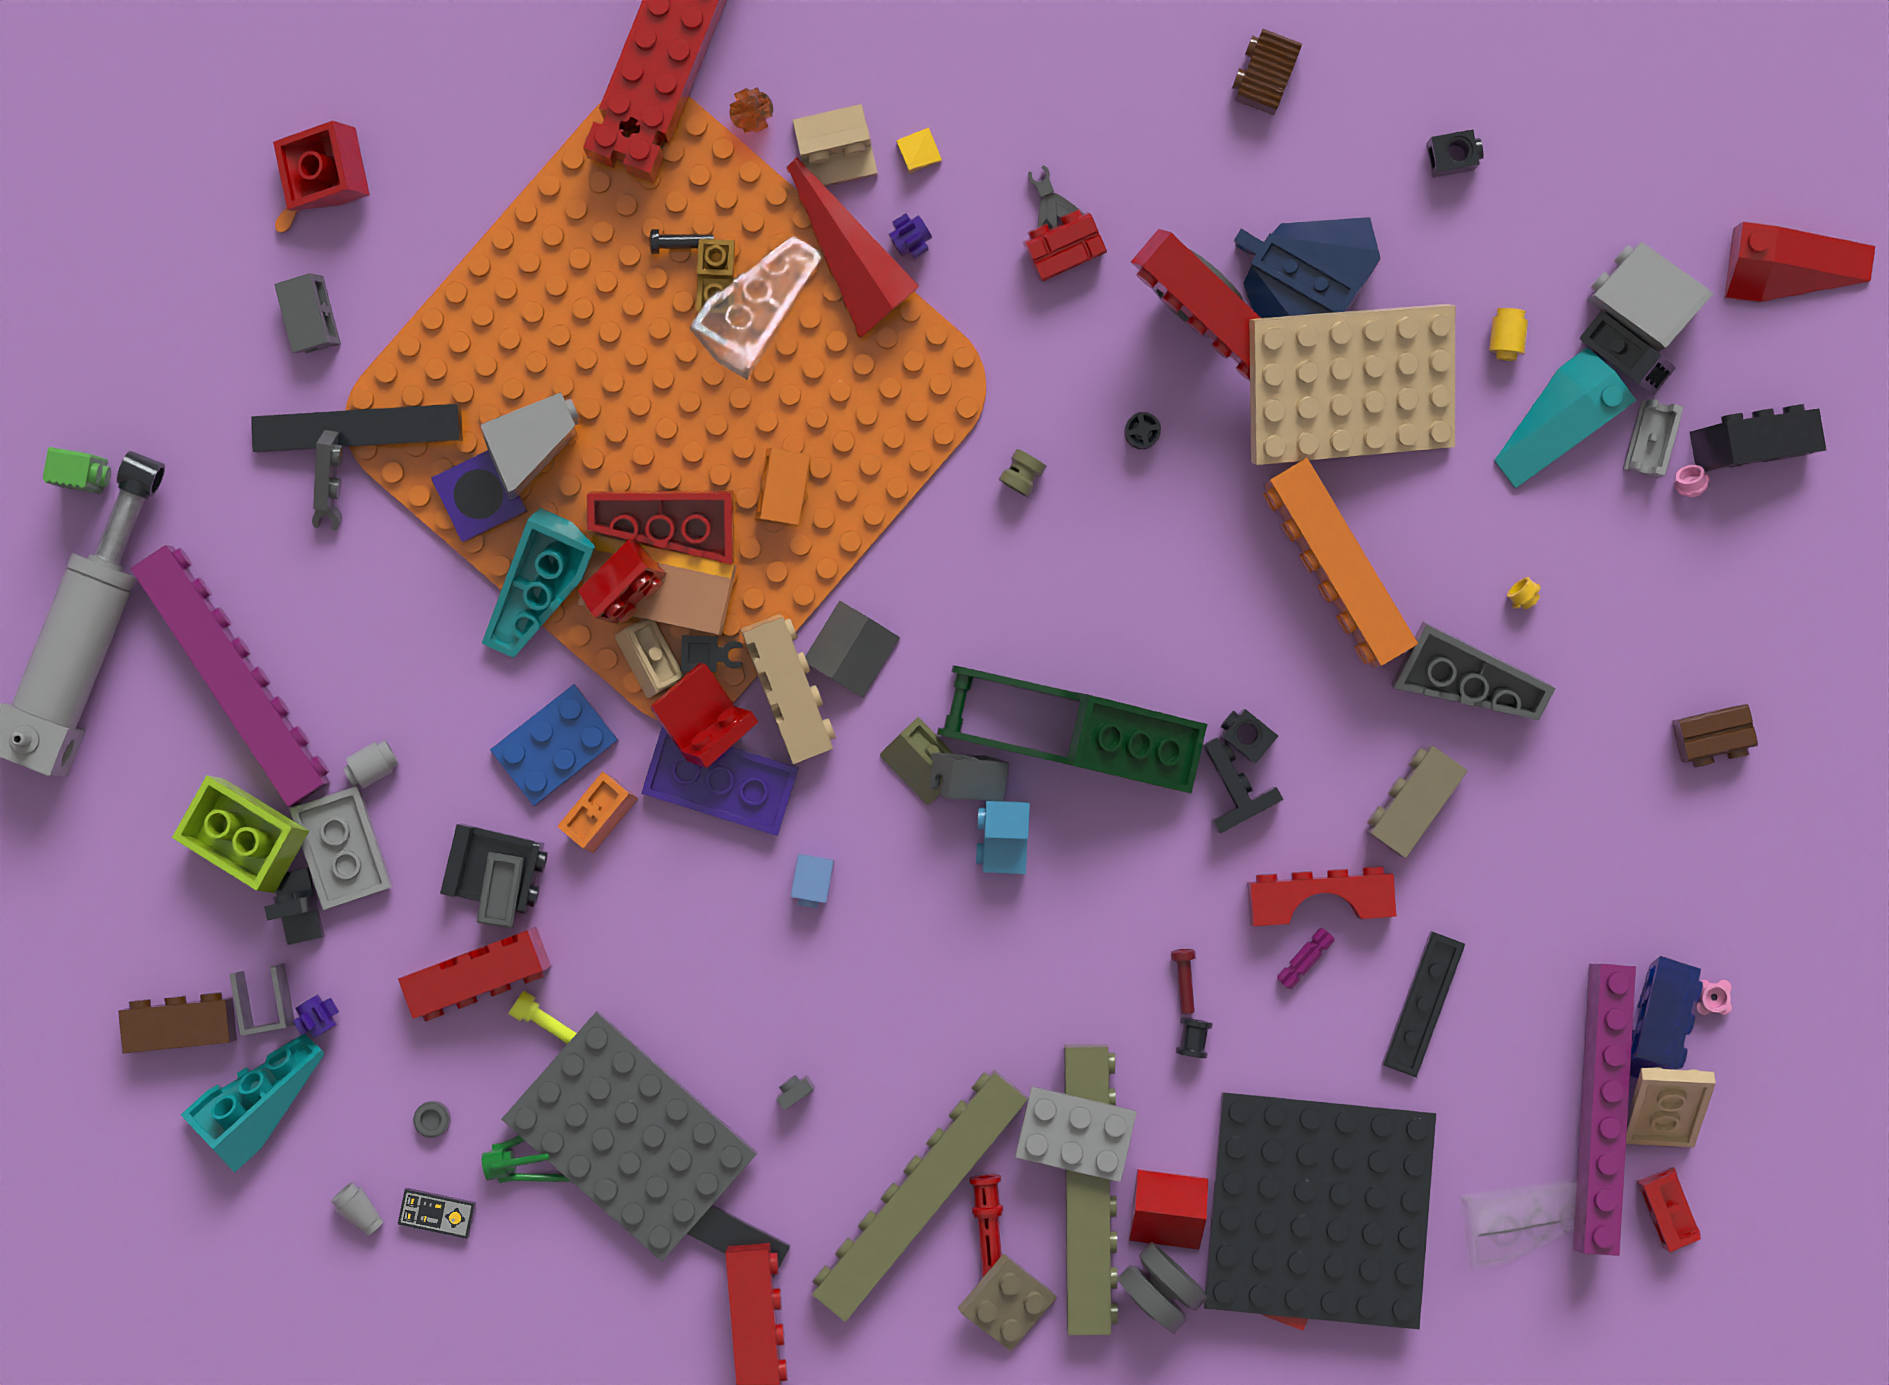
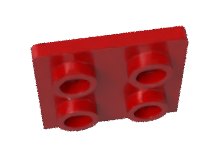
(701, 717)

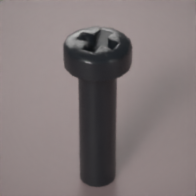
(674, 241)

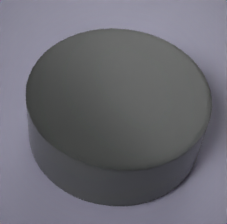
(431, 1119)

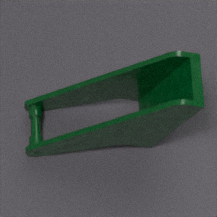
(1105, 737)

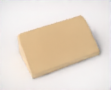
(649, 657)

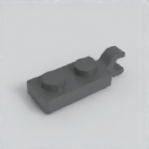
(326, 485)

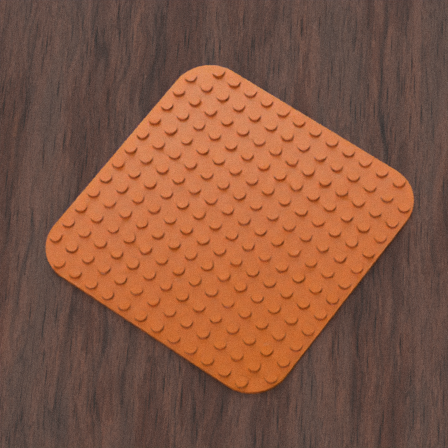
(582, 308)

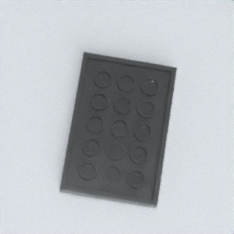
(629, 1136)

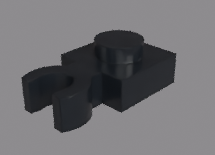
(706, 650)

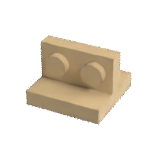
(836, 145)

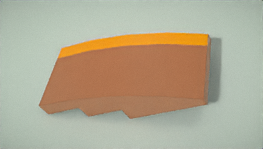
(691, 593)

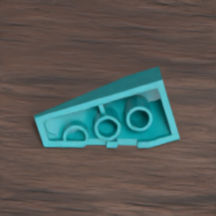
(1569, 409)
(541, 576)
(247, 1110)

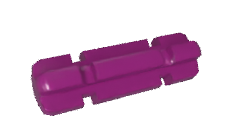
(1305, 958)

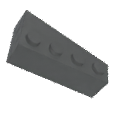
(1465, 674)

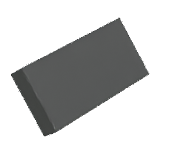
(500, 890)

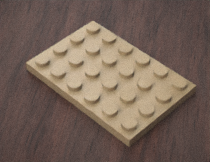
(1352, 383)

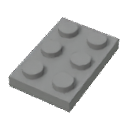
(341, 848)
(1075, 1133)

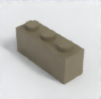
(1415, 800)

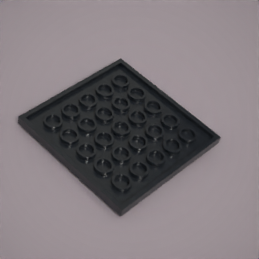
(1320, 1210)

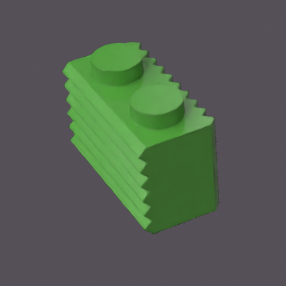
(76, 470)

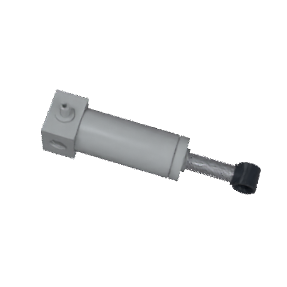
(44, 715)

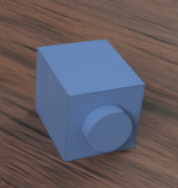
(812, 880)

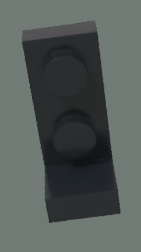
(1627, 353)
(1237, 787)
(297, 907)

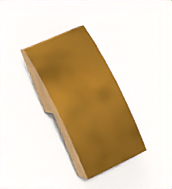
(714, 268)

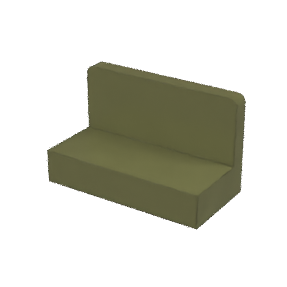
(911, 758)

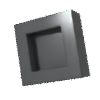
(794, 1090)

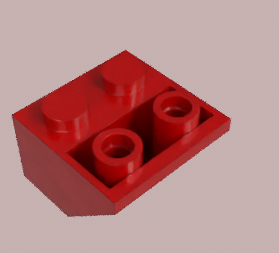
(622, 583)

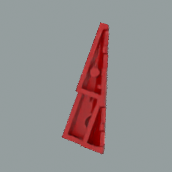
(862, 268)

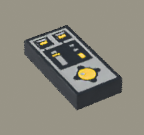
(436, 1213)

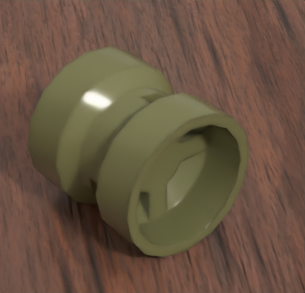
(1022, 472)

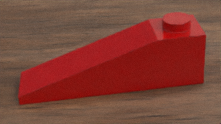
(1787, 262)

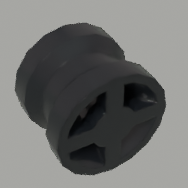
(1147, 423)

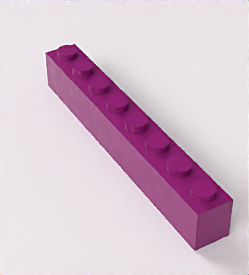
(230, 674)
(1604, 1109)

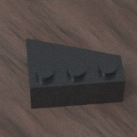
(1758, 438)

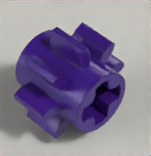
(910, 235)
(315, 1016)

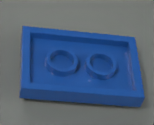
(554, 744)

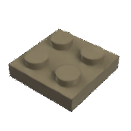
(1007, 1302)

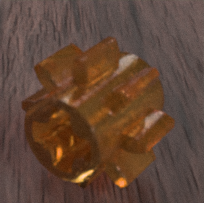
(751, 110)

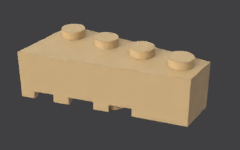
(787, 687)

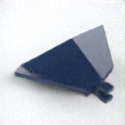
(1309, 266)

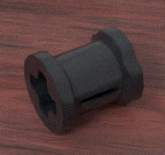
(1193, 1037)

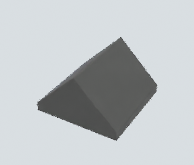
(851, 649)

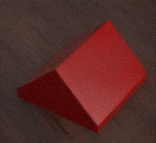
(1169, 1209)

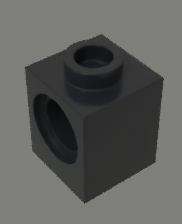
(1443, 164)
(1262, 741)

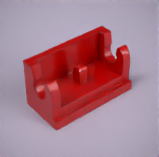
(1669, 1210)

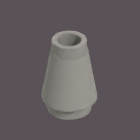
(357, 1208)

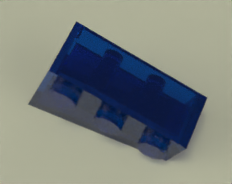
(1665, 1015)

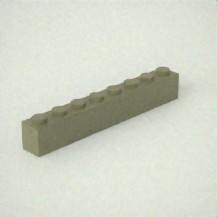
(919, 1195)
(1089, 1207)

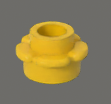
(1524, 593)

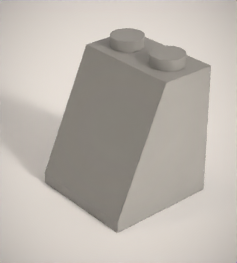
(1649, 295)
(528, 440)

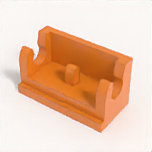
(782, 486)
(597, 812)

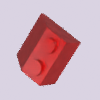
(321, 167)

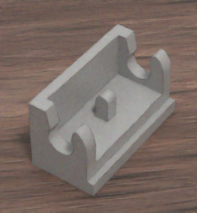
(1653, 438)

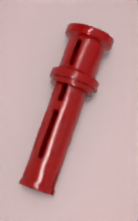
(987, 1211)

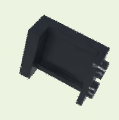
(469, 857)

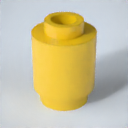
(1508, 334)

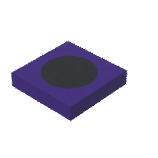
(476, 497)

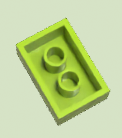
(240, 834)

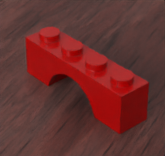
(1276, 900)

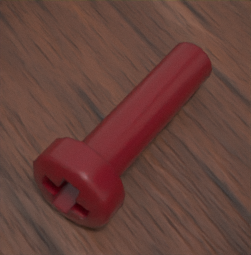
(1186, 997)

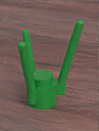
(499, 1164)

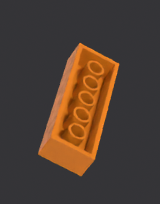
(1339, 564)

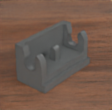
(307, 313)
(969, 776)

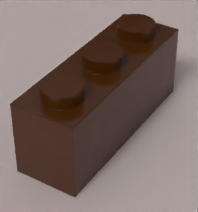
(177, 1023)

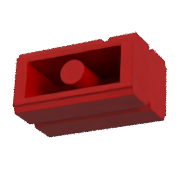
(1064, 245)

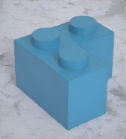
(1004, 836)

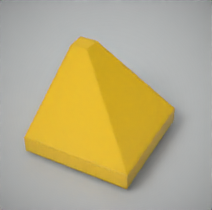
(919, 150)

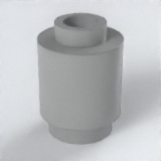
(370, 764)

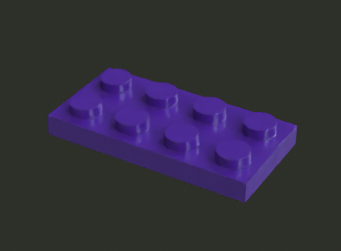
(733, 788)

